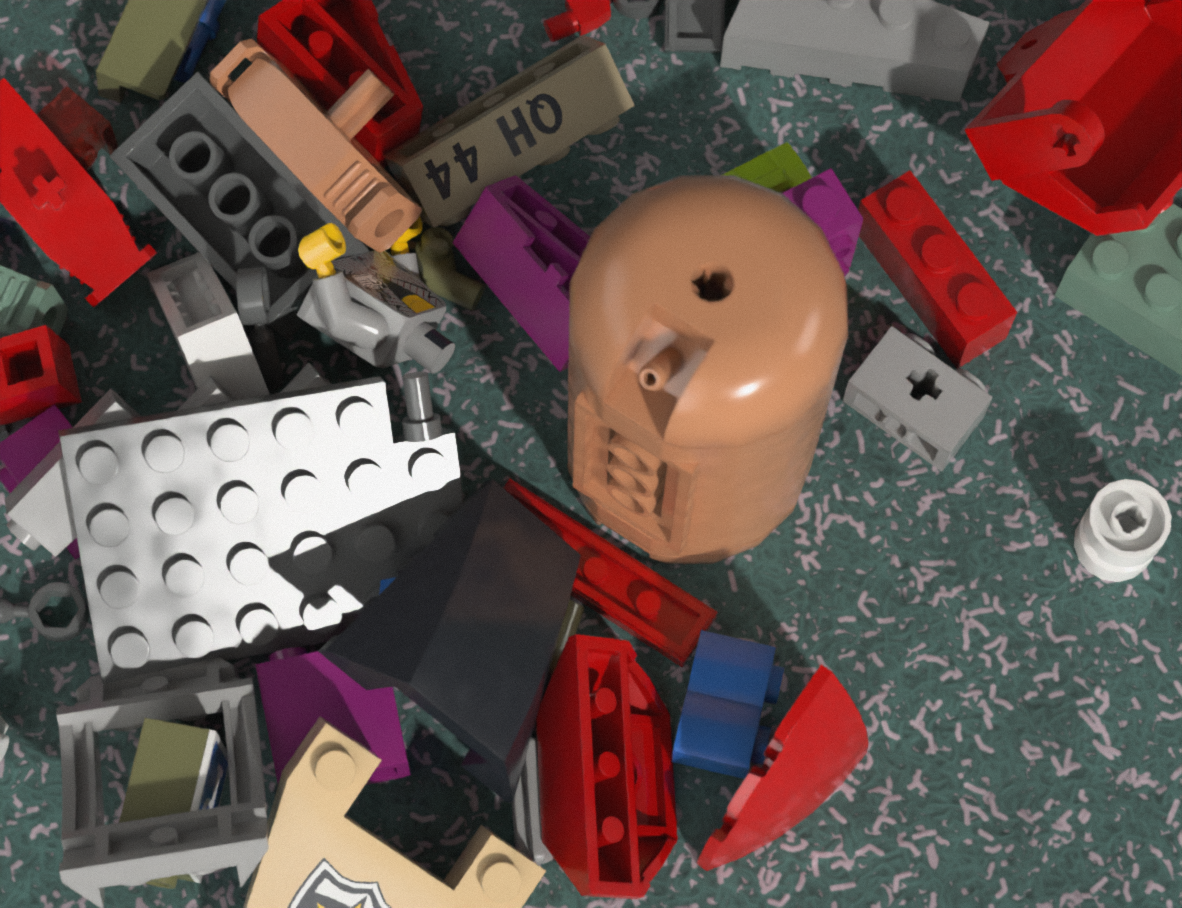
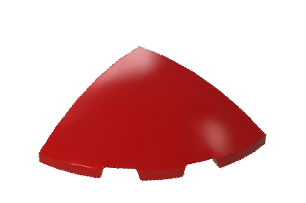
(802, 768)

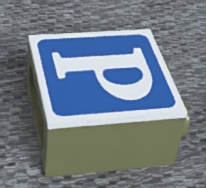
(175, 773)

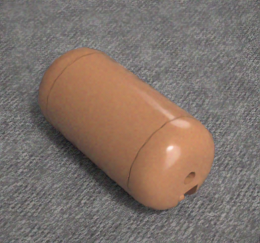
(701, 365)

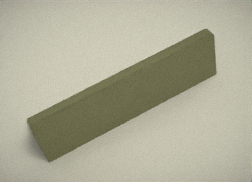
(148, 47)

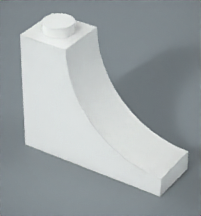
(207, 326)

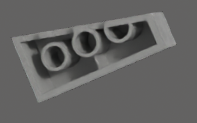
(884, 43)

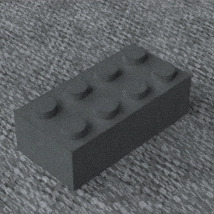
(229, 195)

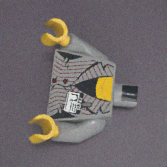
(374, 301)

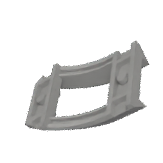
(167, 844)

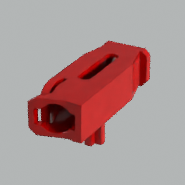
(62, 202)

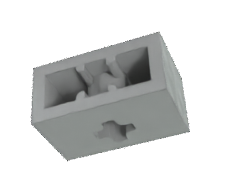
(936, 423)

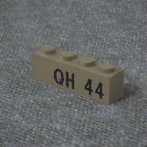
(511, 130)

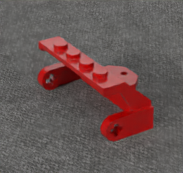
(1091, 114)

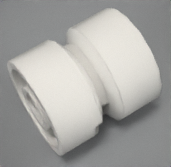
(1111, 541)

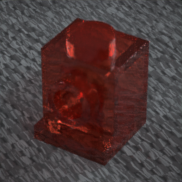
(78, 127)

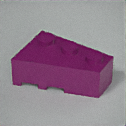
(526, 259)

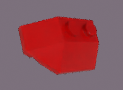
(605, 770)

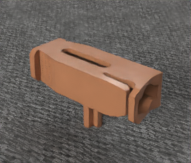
(321, 142)

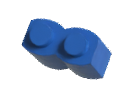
(725, 705)

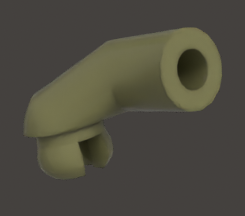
(440, 273)

